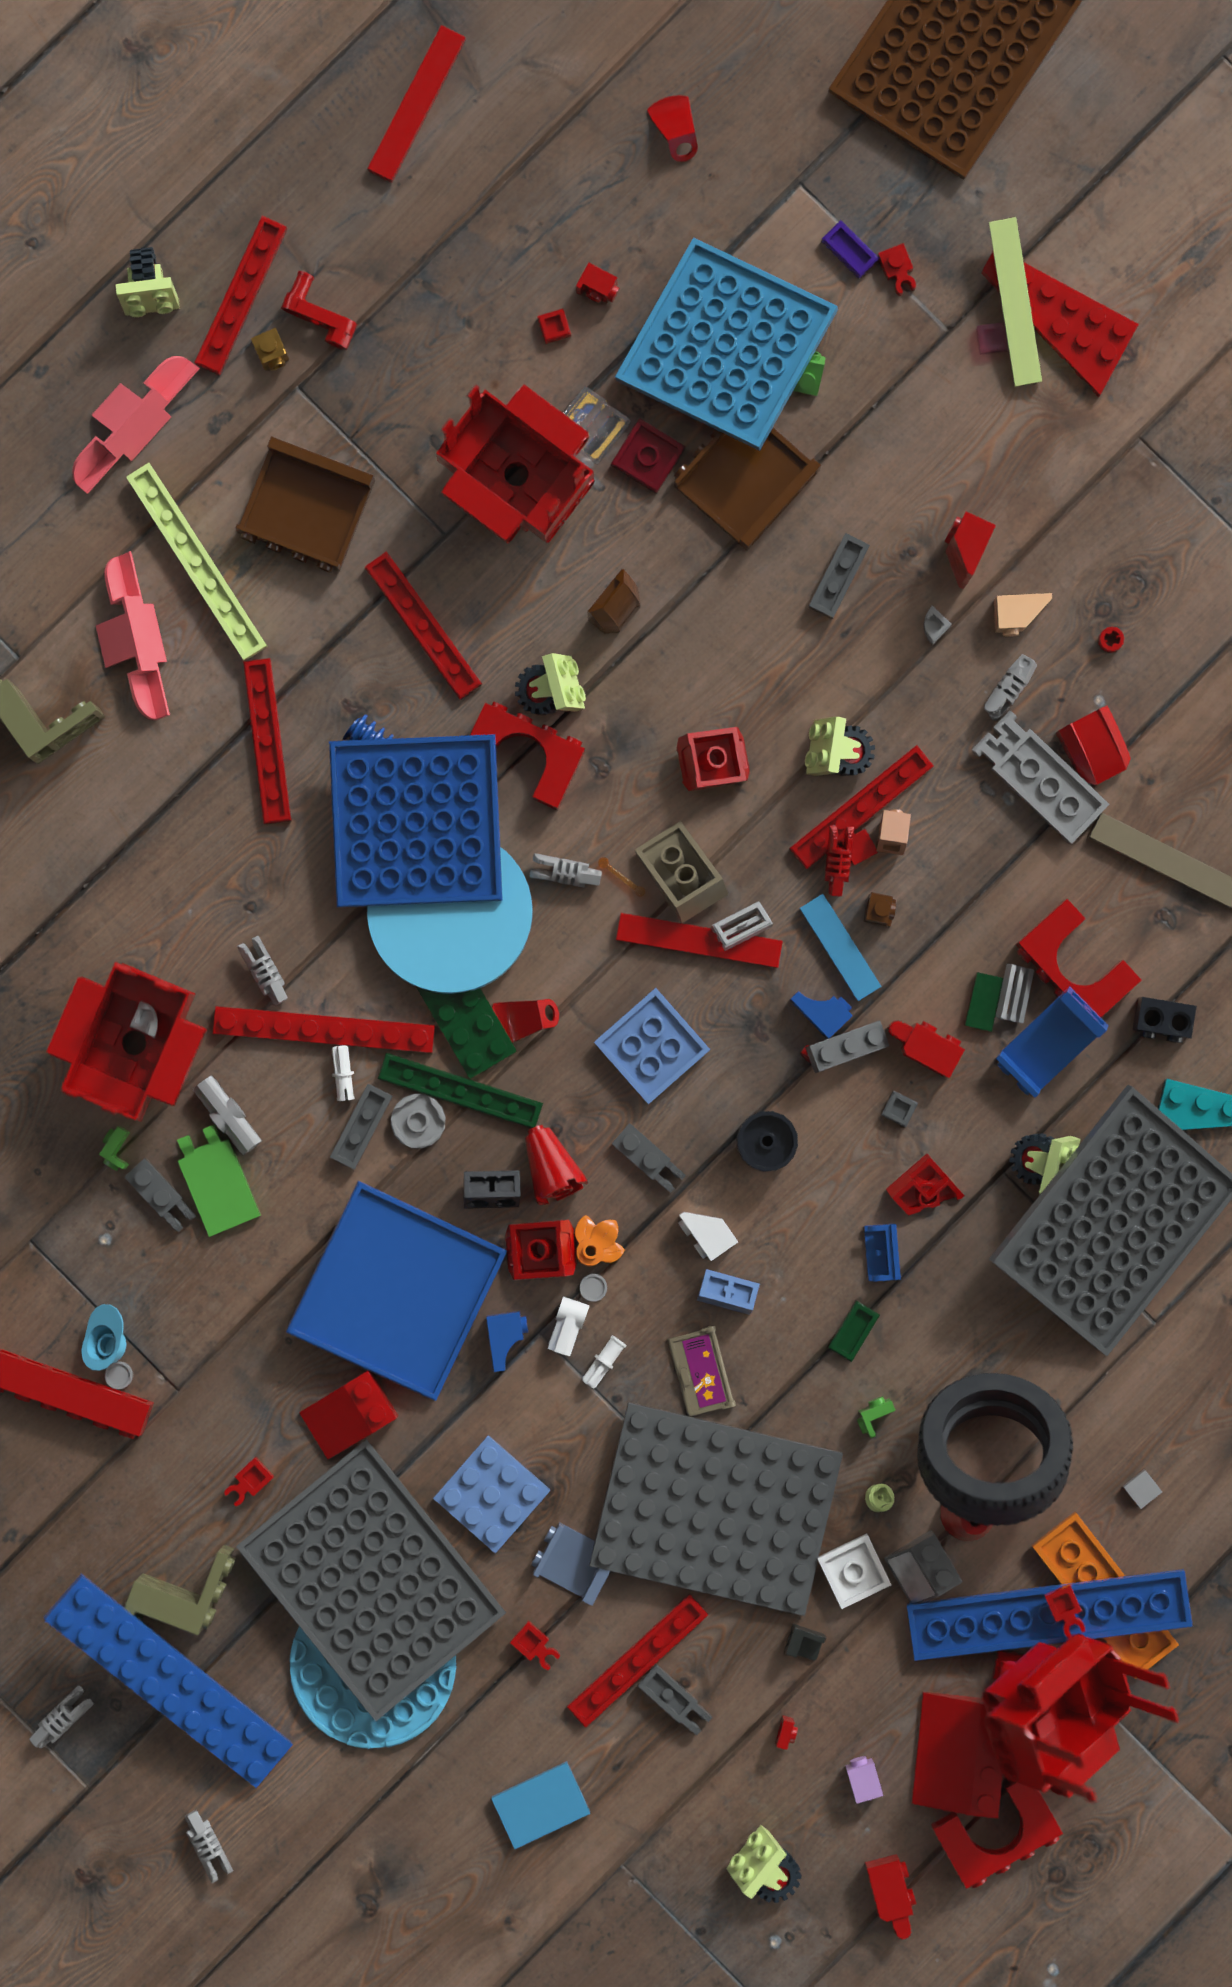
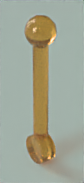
(604, 863)

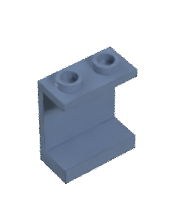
(567, 1563)

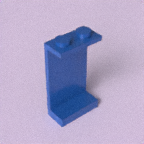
(1051, 1042)

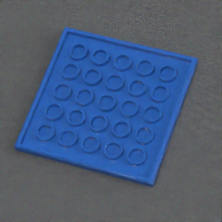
(416, 820)

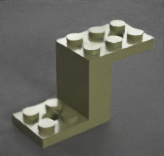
(30, 731)
(177, 1605)

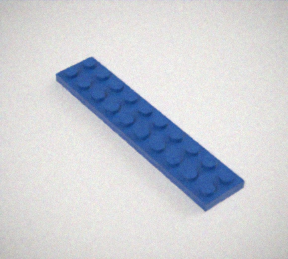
(1024, 1617)
(168, 1680)

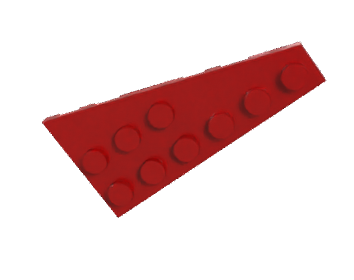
(1074, 325)

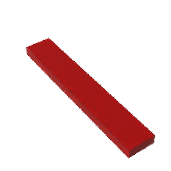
(416, 103)
(240, 295)
(423, 625)
(267, 741)
(863, 805)
(696, 940)
(637, 1660)

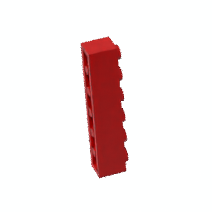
(73, 1394)

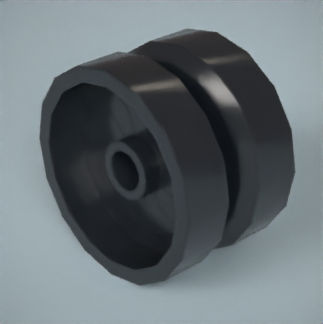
(782, 1135)

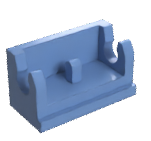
(728, 1292)

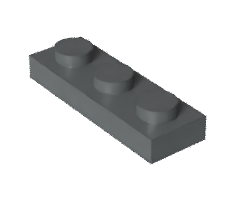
(838, 576)
(847, 1046)
(361, 1126)

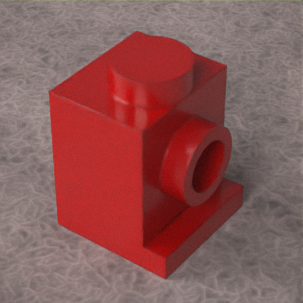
(598, 284)

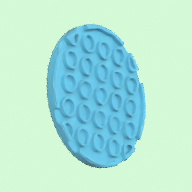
(455, 943)
(342, 1716)

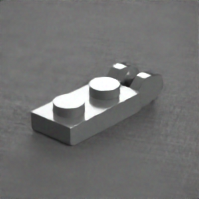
(646, 1155)
(158, 1192)
(672, 1697)

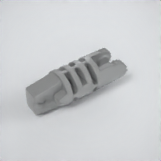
(1010, 687)
(566, 871)
(264, 971)
(60, 1719)
(206, 1845)

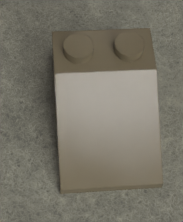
(682, 872)

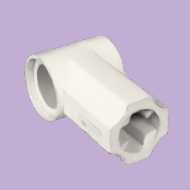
(569, 1320)

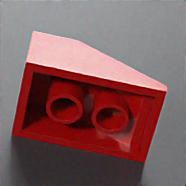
(349, 1414)

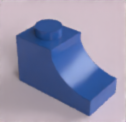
(824, 1015)
(503, 1332)

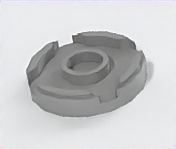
(418, 1121)

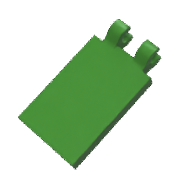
(217, 1182)

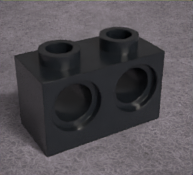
(1165, 1012)
(491, 1189)

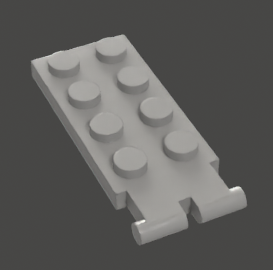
(1041, 778)

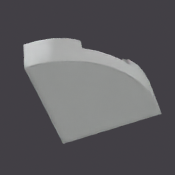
(935, 625)
(145, 1019)

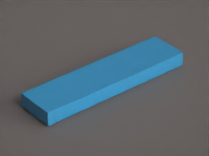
(840, 947)

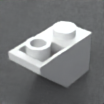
(710, 1232)

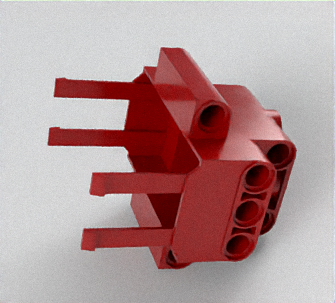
(522, 435)
(95, 1034)
(1058, 1713)

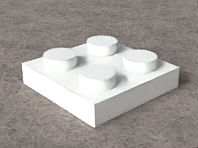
(854, 1571)

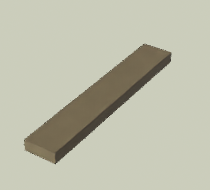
(1163, 859)

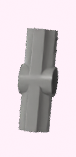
(227, 1115)

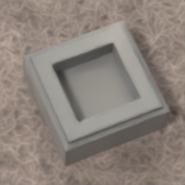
(1142, 1489)

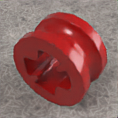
(1106, 632)

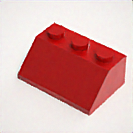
(966, 545)

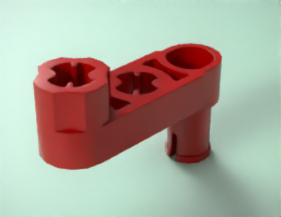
(340, 328)

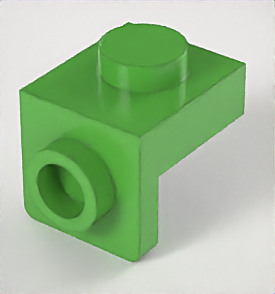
(811, 377)
(114, 1140)
(877, 1408)

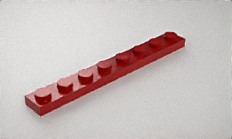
(324, 1029)

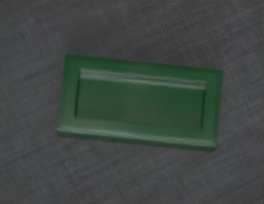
(984, 1002)
(853, 1331)

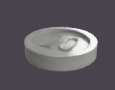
(593, 1287)
(118, 1375)

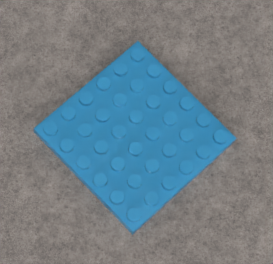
(726, 343)

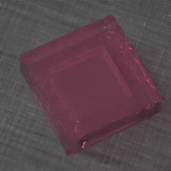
(991, 338)

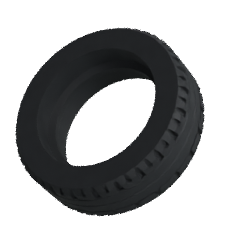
(994, 1396)

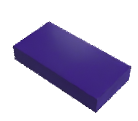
(849, 249)

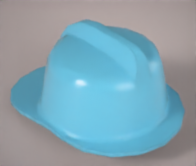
(103, 1338)

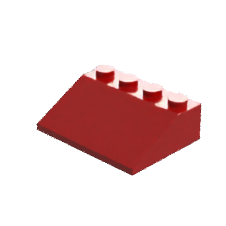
(956, 1757)

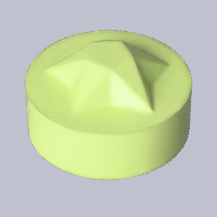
(879, 1497)

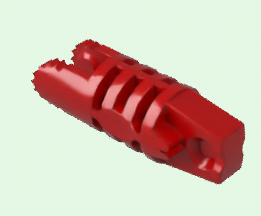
(838, 860)

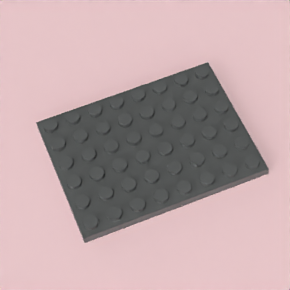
(1116, 1220)
(716, 1509)
(371, 1580)

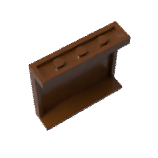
(745, 486)
(306, 505)

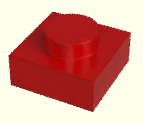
(786, 1733)

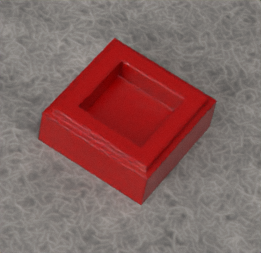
(554, 326)
(862, 847)

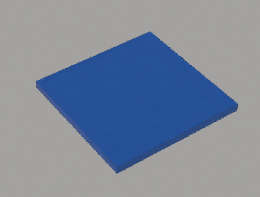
(396, 1291)

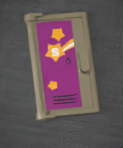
(705, 1379)

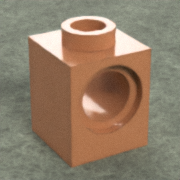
(893, 832)

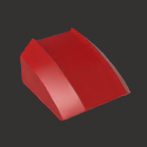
(1095, 746)
(712, 758)
(540, 1249)

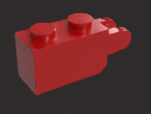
(928, 1047)
(890, 1892)

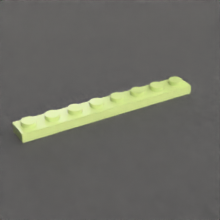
(196, 561)

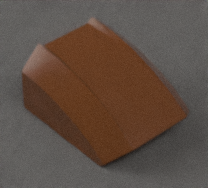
(615, 604)

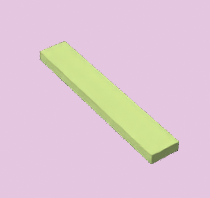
(1015, 301)

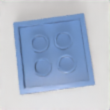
(652, 1045)
(491, 1494)

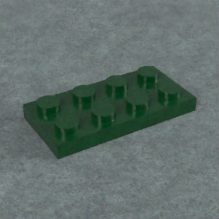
(470, 1029)

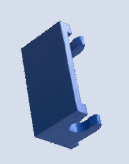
(882, 1252)

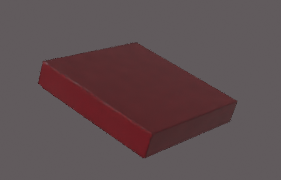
(648, 456)

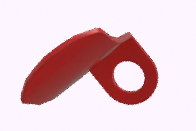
(675, 122)
(525, 1017)

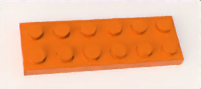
(1078, 1556)

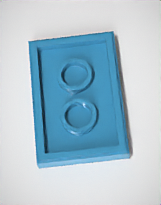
(540, 1805)

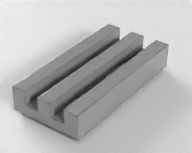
(722, 936)
(1018, 995)

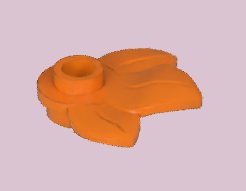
(600, 1238)

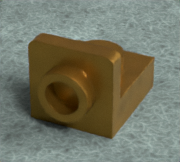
(270, 349)

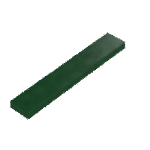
(460, 1090)

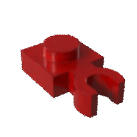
(896, 265)
(251, 1478)
(1065, 1606)
(532, 1642)

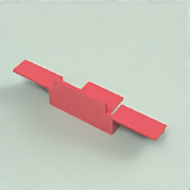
(131, 421)
(133, 636)

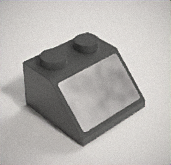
(923, 1569)

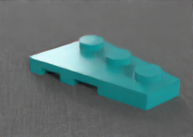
(1195, 1106)

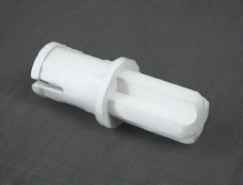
(342, 1073)
(603, 1362)

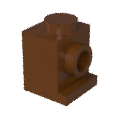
(880, 909)

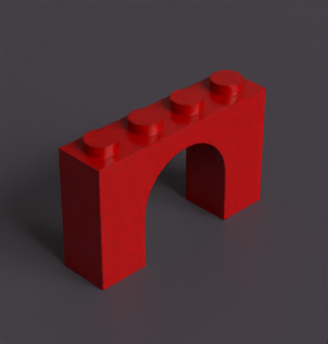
(561, 754)
(1041, 948)
(976, 1862)

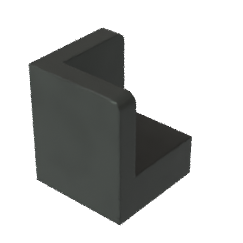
(804, 1642)

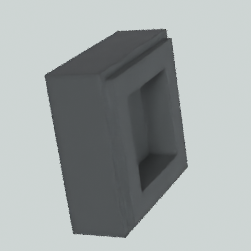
(899, 1109)

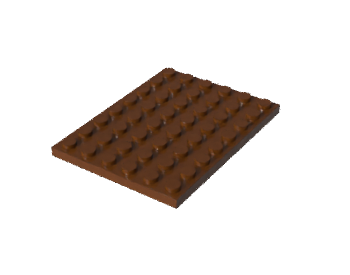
(949, 70)

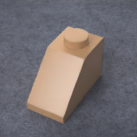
(1016, 612)

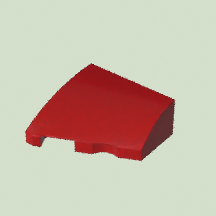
(923, 1187)

